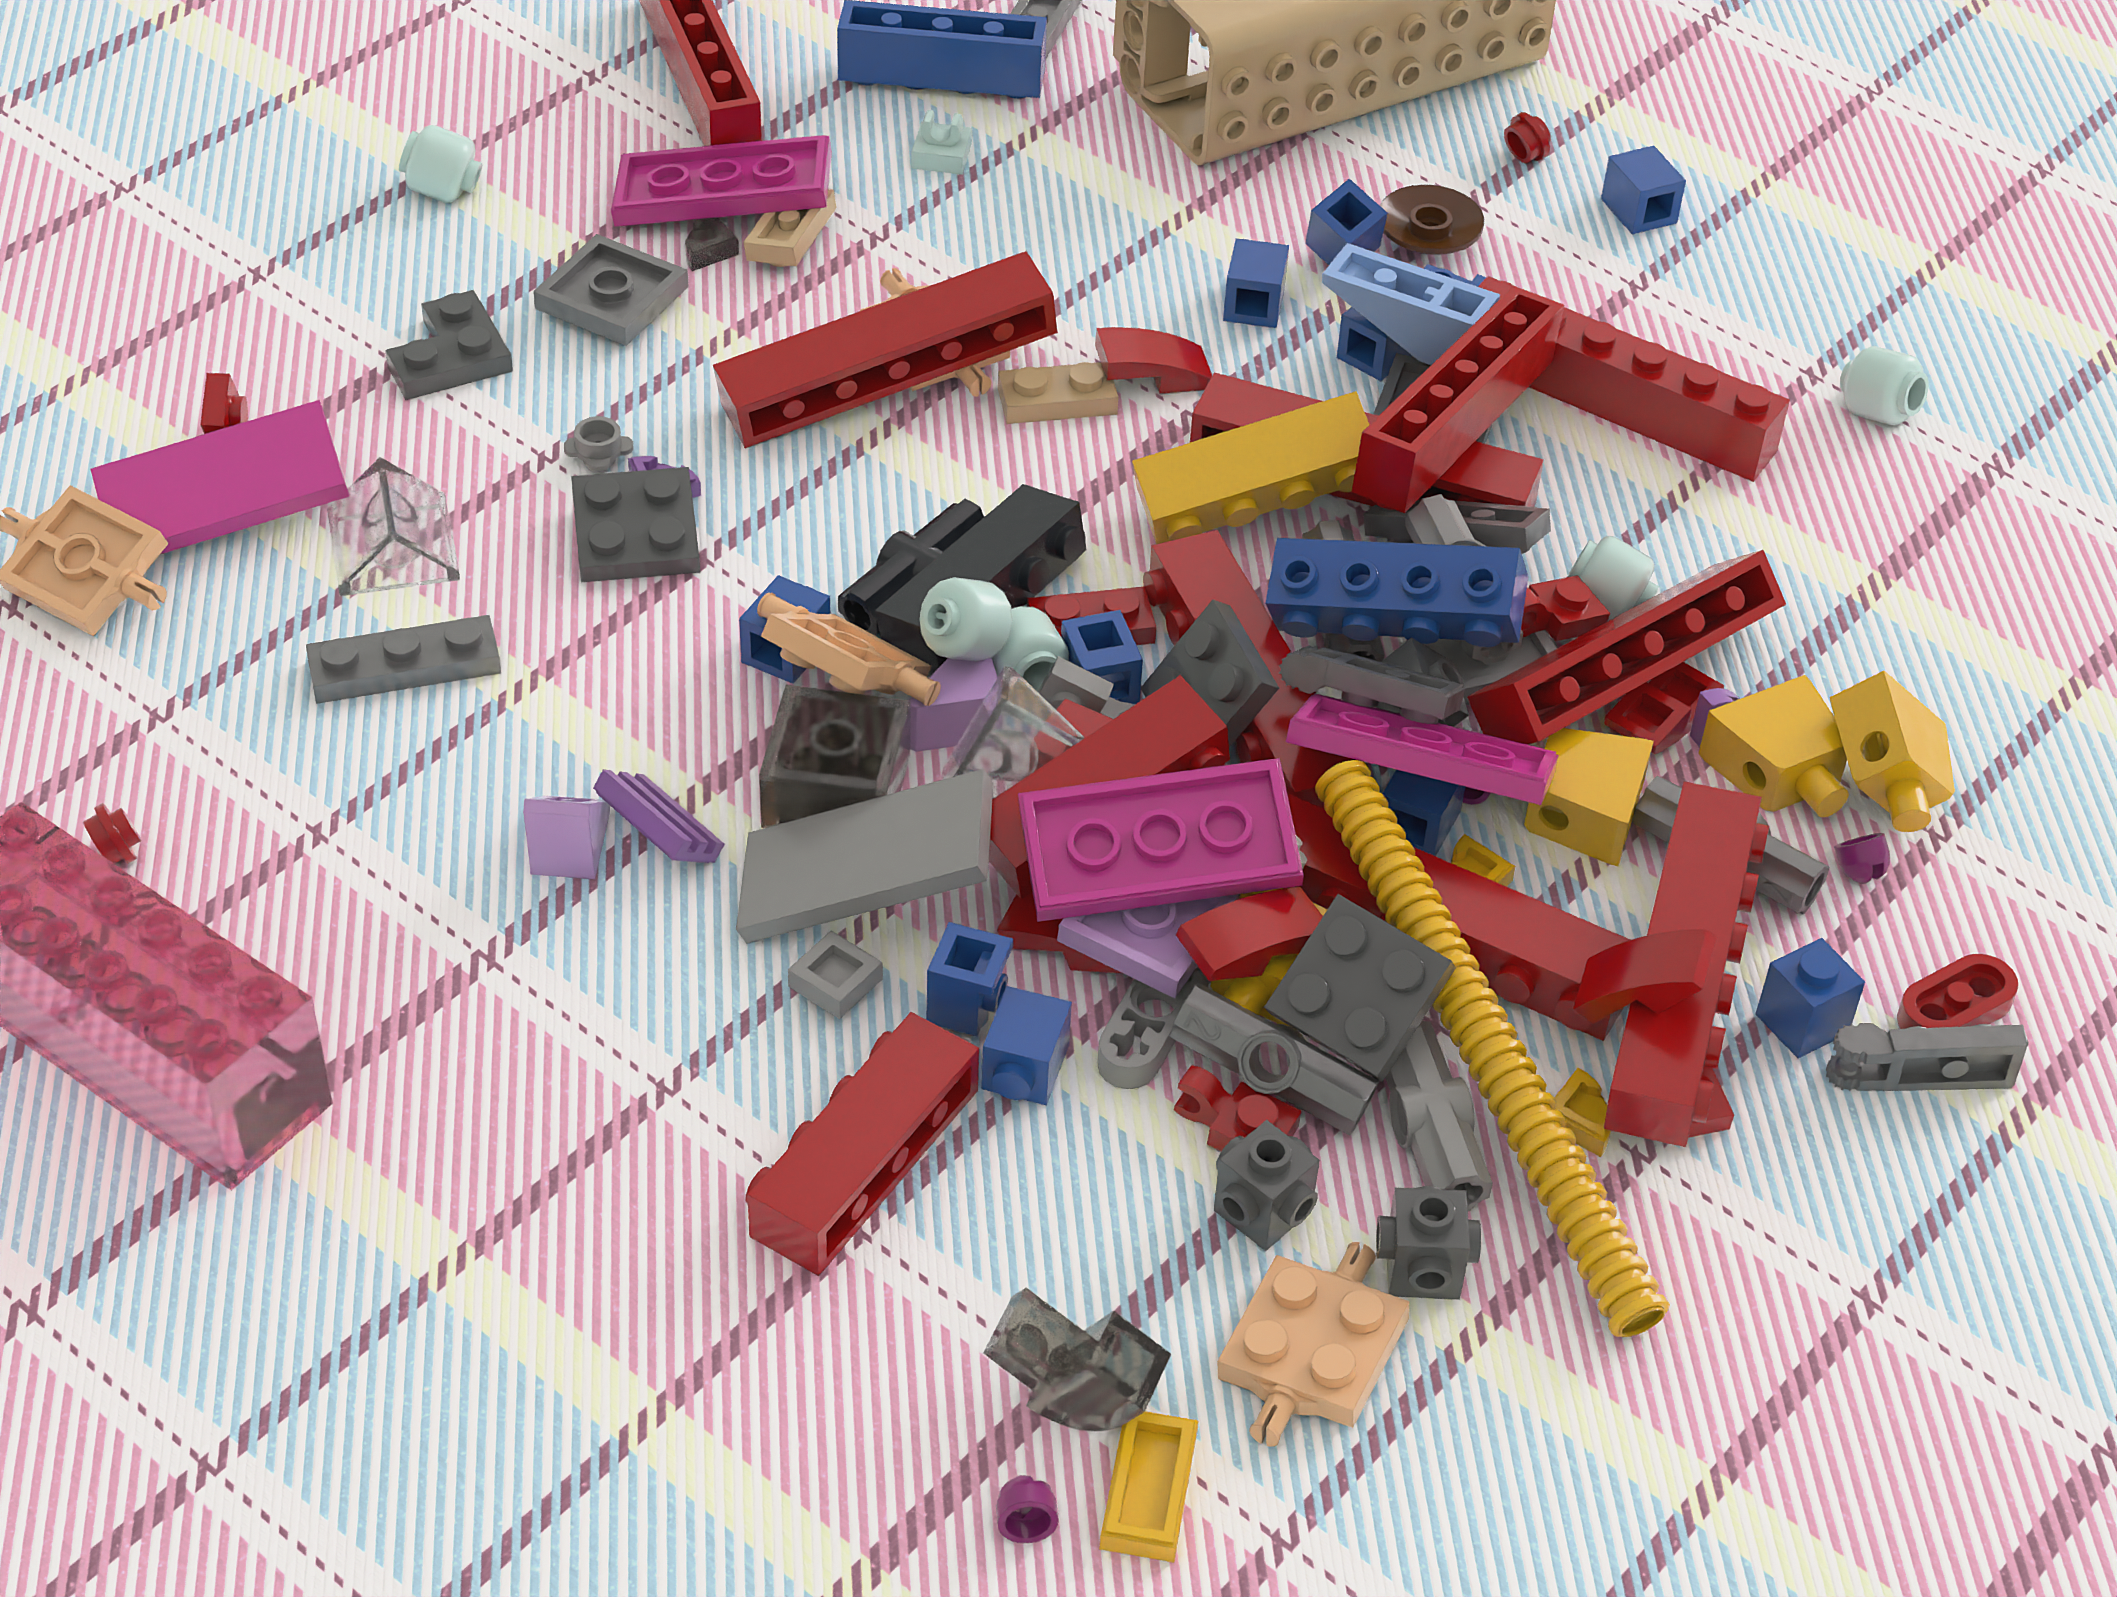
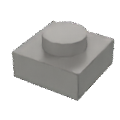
(835, 974)

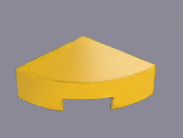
(1482, 861)
(1584, 1111)

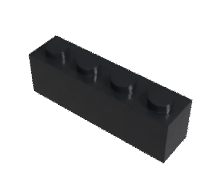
(1014, 547)

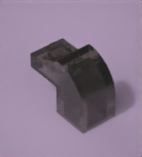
(1077, 1375)

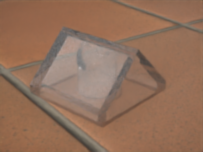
(391, 533)
(1011, 734)

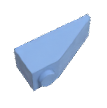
(1407, 302)

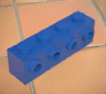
(941, 49)
(1397, 590)

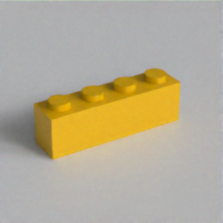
(1252, 469)

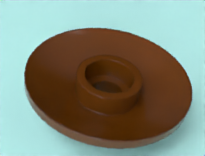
(1432, 219)

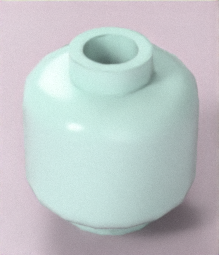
(440, 163)
(1884, 385)
(1616, 574)
(965, 619)
(1031, 646)

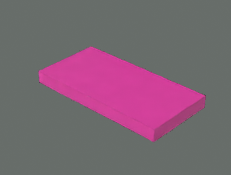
(722, 180)
(228, 477)
(1424, 748)
(1159, 839)

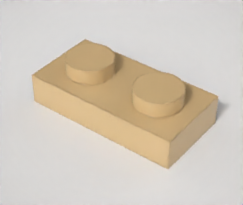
(787, 235)
(1056, 393)

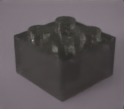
(832, 752)

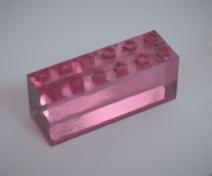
(151, 1005)

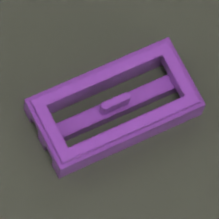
(658, 817)

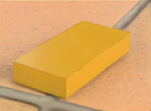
(1149, 1486)

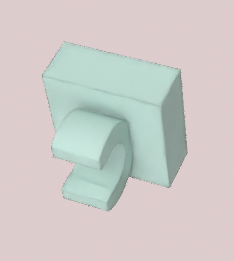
(941, 145)

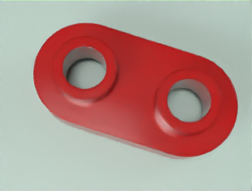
(1949, 995)

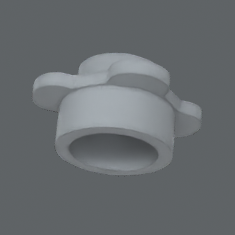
(598, 443)

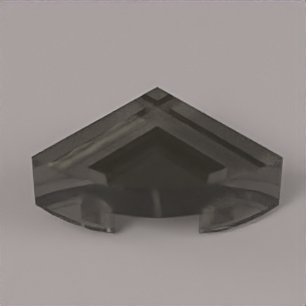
(709, 243)

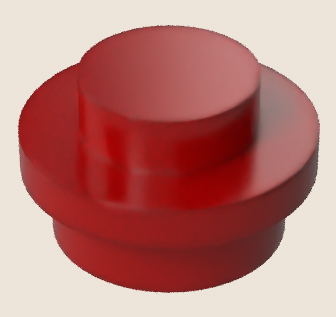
(1527, 138)
(113, 834)

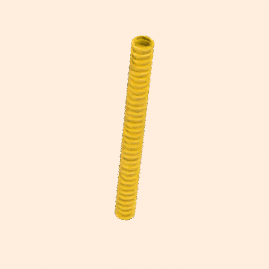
(1496, 1056)

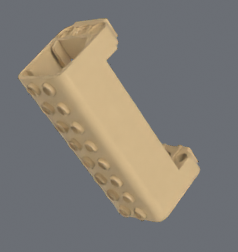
(1309, 62)

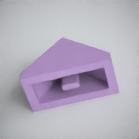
(961, 694)
(565, 835)

